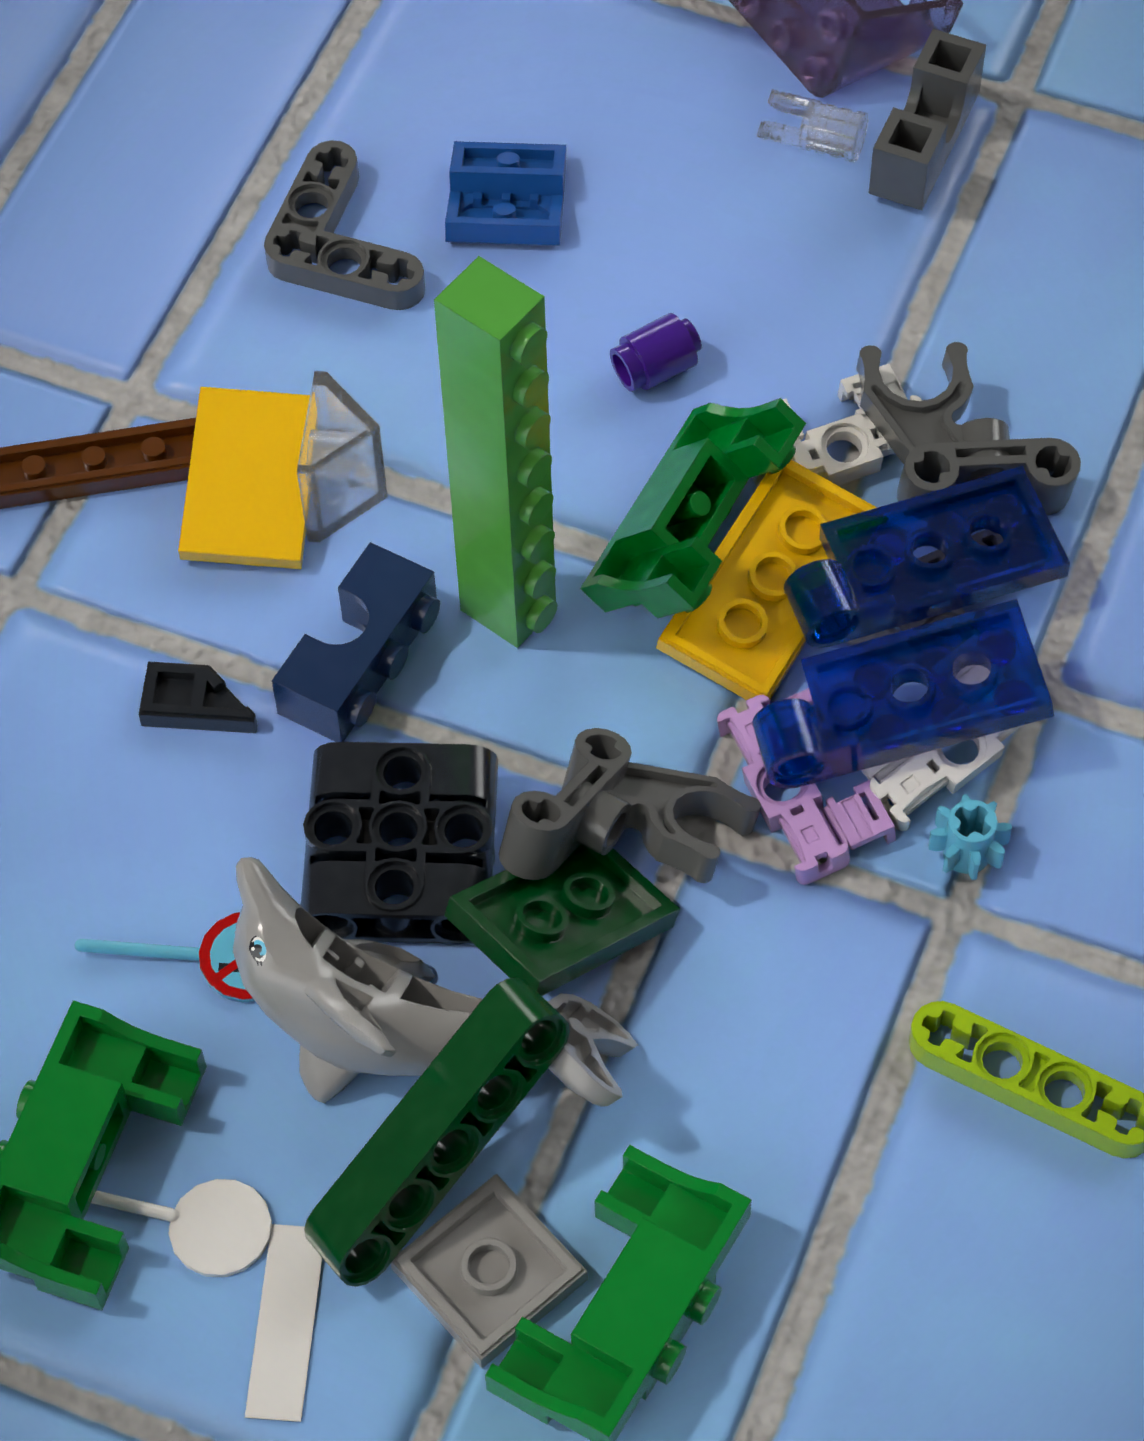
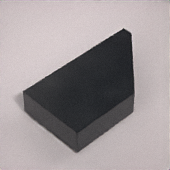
(191, 699)

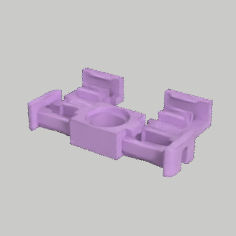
(808, 826)

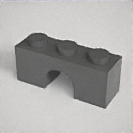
(923, 134)

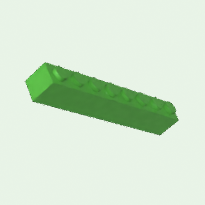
(498, 448)

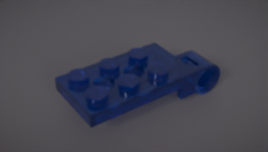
(879, 583)
(862, 724)

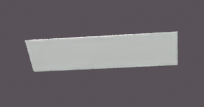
(284, 1326)

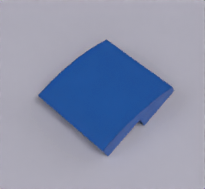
(506, 193)

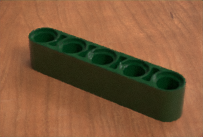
(436, 1131)

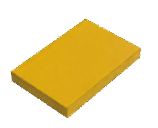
(244, 480)

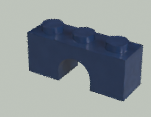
(337, 685)

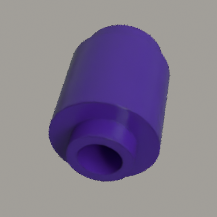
(656, 352)

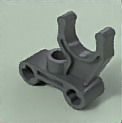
(951, 453)
(610, 794)

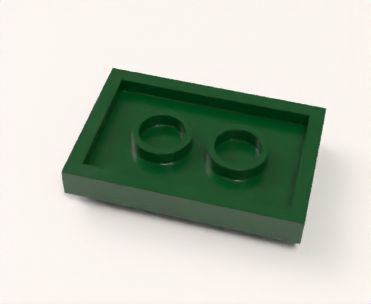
(564, 922)

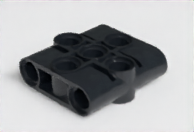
(357, 801)

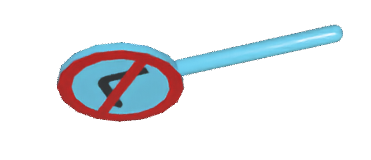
(214, 954)

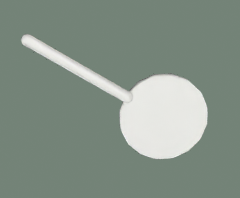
(214, 1227)

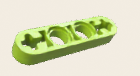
(1026, 1088)

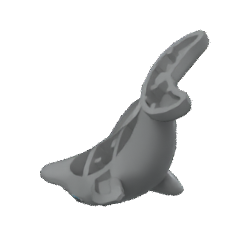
(372, 1003)

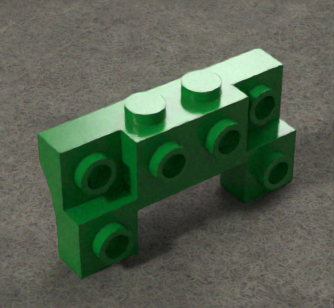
(663, 542)
(65, 1141)
(641, 1310)

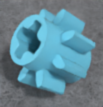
(969, 836)

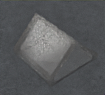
(338, 460)

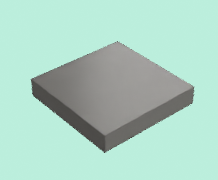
(488, 1269)

